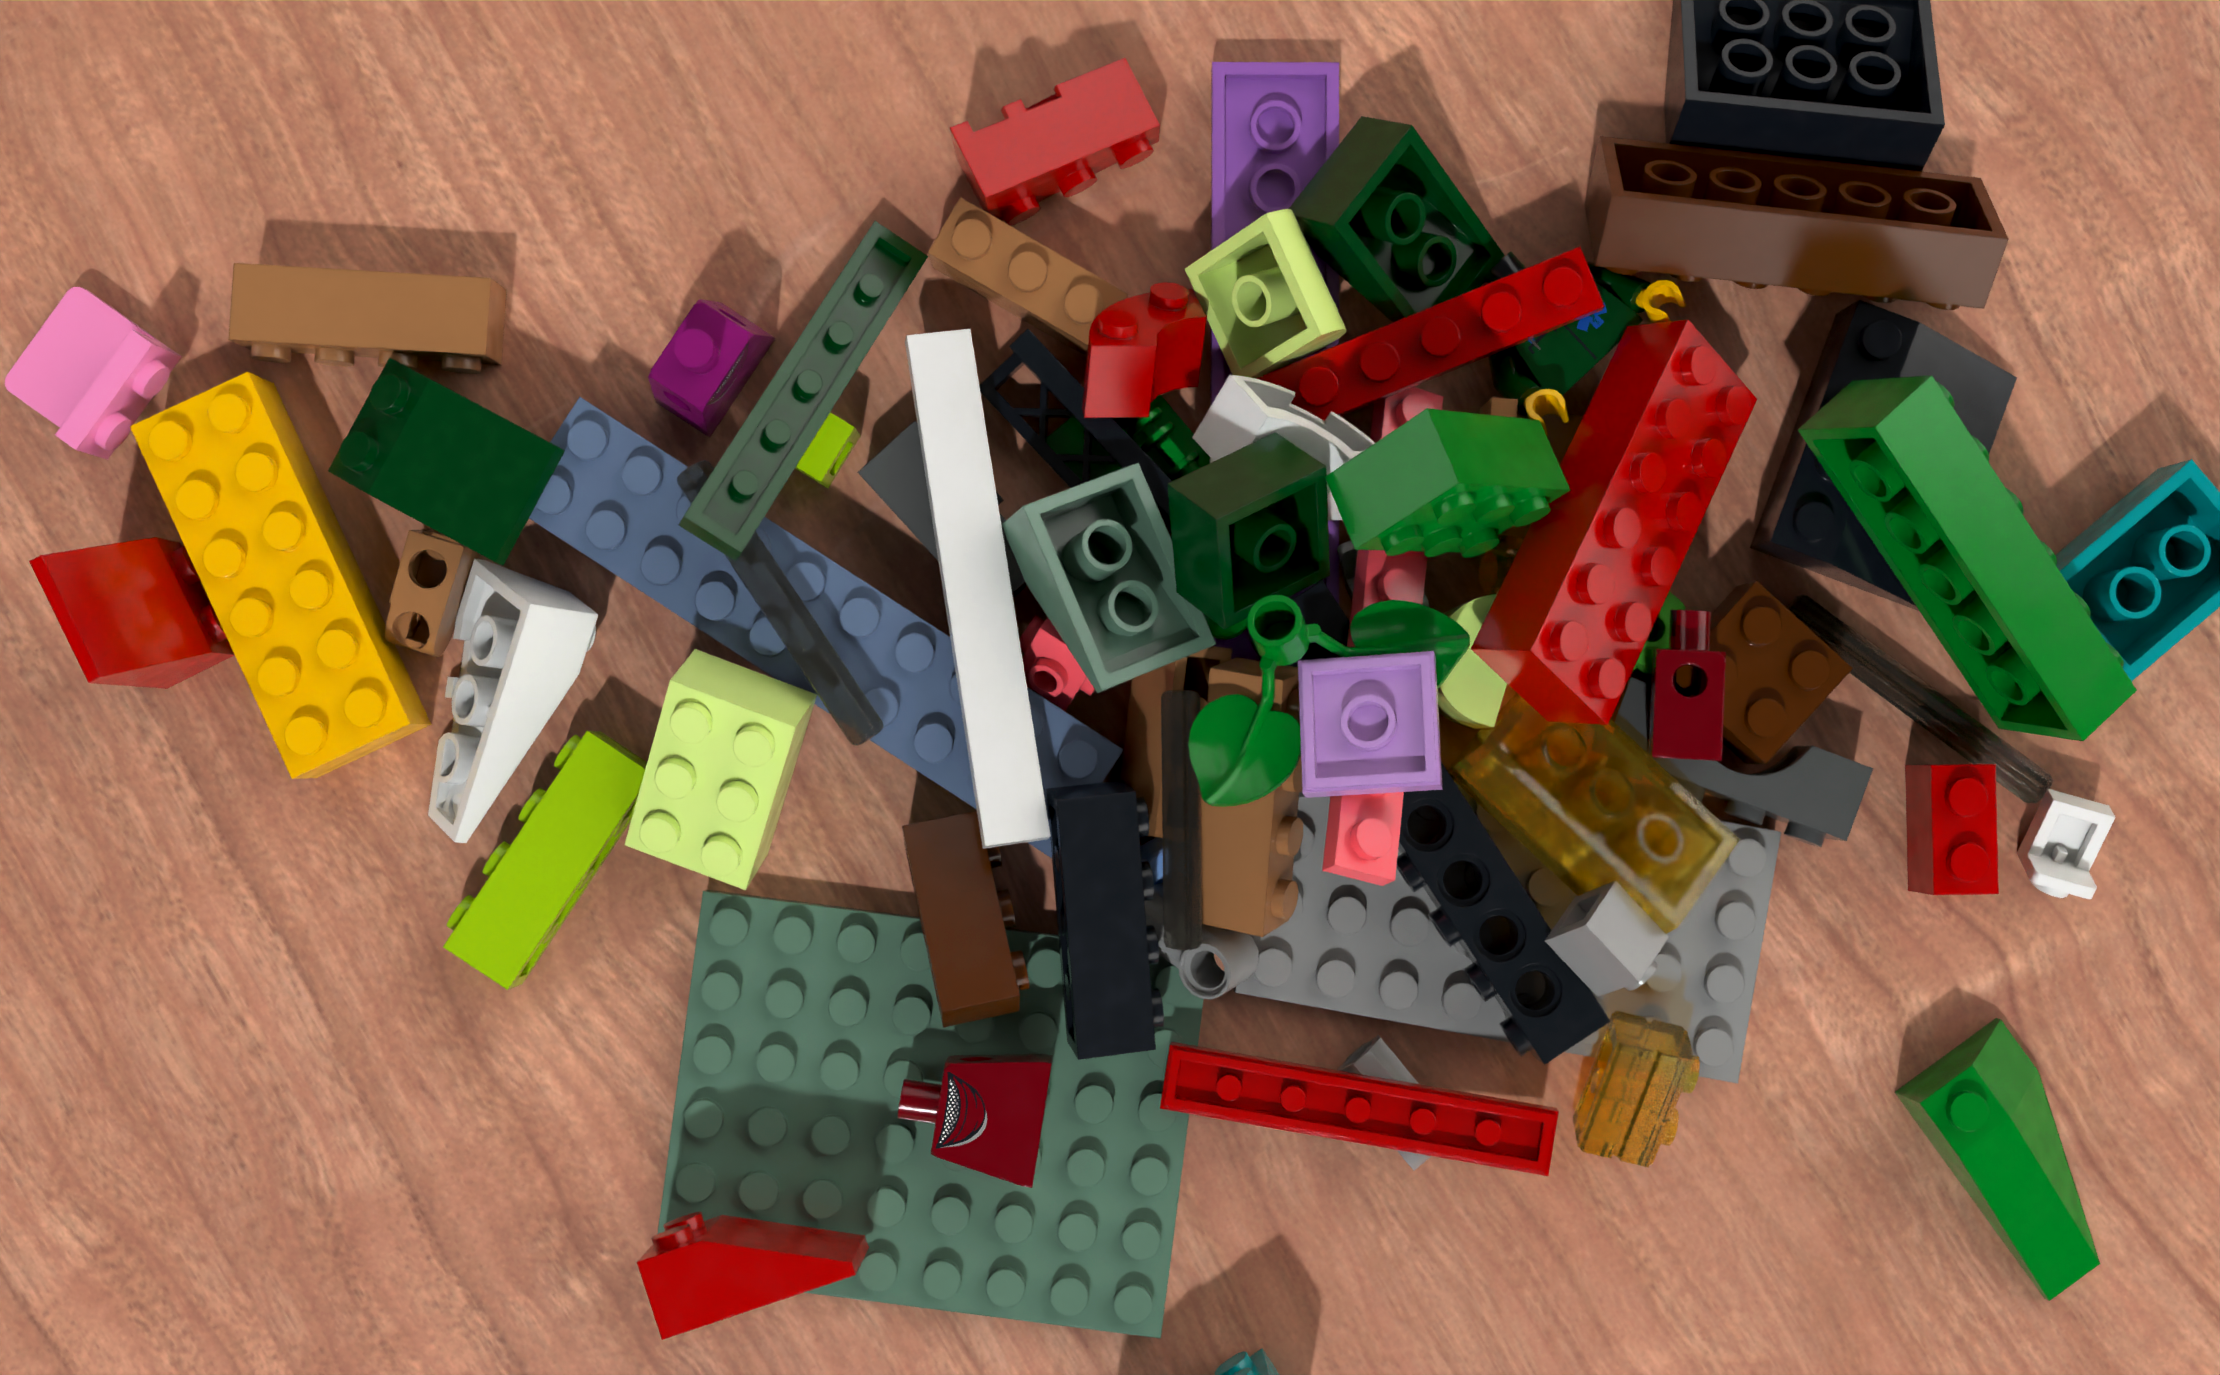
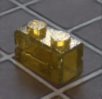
(1635, 1089)

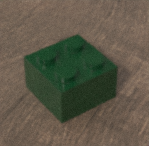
(1249, 528)

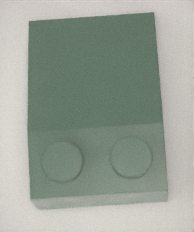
(1107, 577)

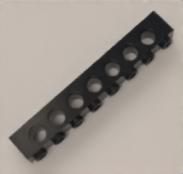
(1568, 1007)

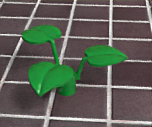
(1247, 748)

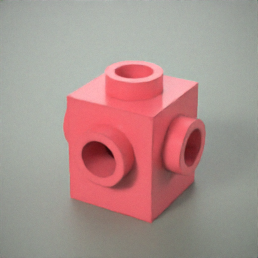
(1050, 664)

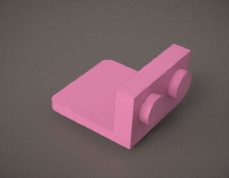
(90, 372)

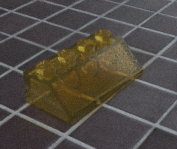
(1595, 809)

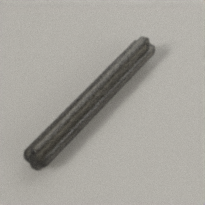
(796, 628)
(1924, 703)

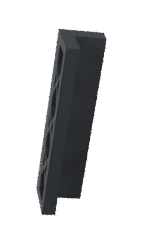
(1069, 392)

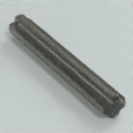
(1180, 824)

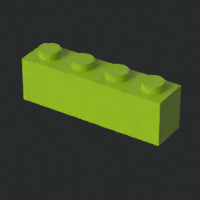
(549, 861)

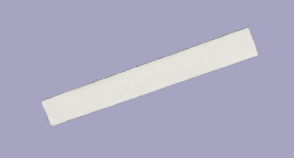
(977, 589)

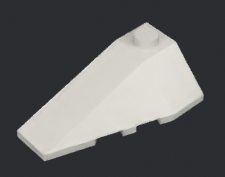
(515, 669)

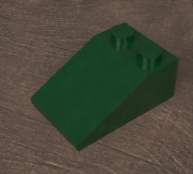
(1394, 221)
(446, 461)

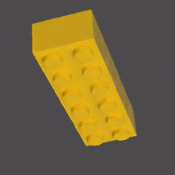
(280, 575)

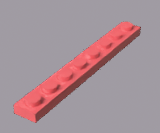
(1366, 827)

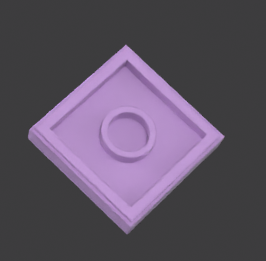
(1369, 724)

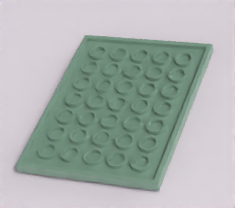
(793, 1119)

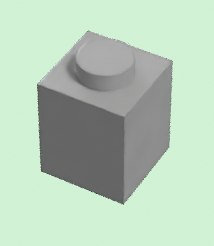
(1608, 940)

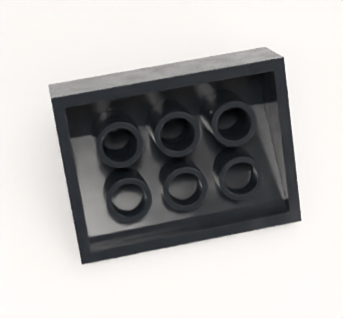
(1806, 79)
(1805, 512)

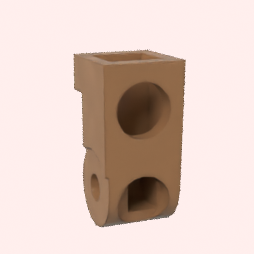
(428, 592)

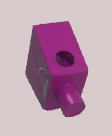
(707, 364)

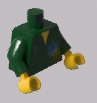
(1553, 362)

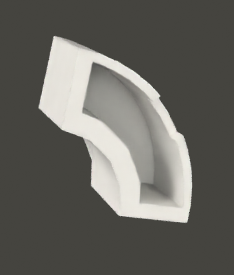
(1256, 408)

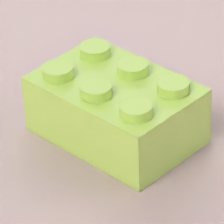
(719, 768)

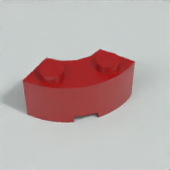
(1143, 351)

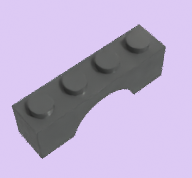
(1805, 789)

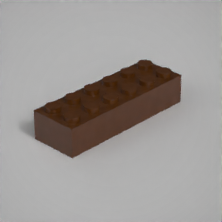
(1793, 223)

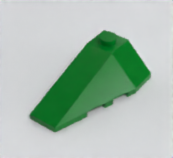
(2002, 1144)

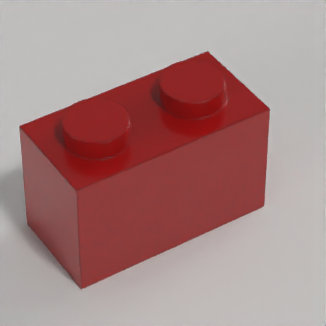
(1952, 829)

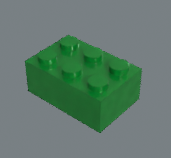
(1447, 484)

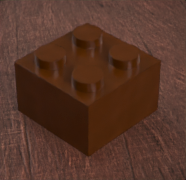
(1772, 672)

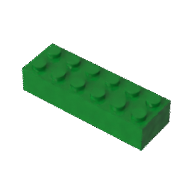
(1968, 556)

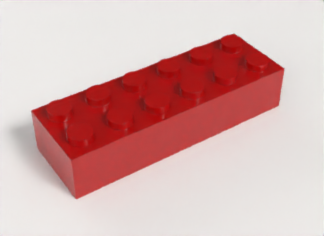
(1613, 544)

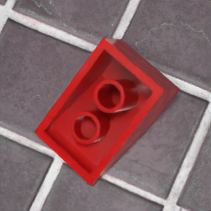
(133, 612)
(737, 1264)

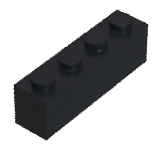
(1104, 919)

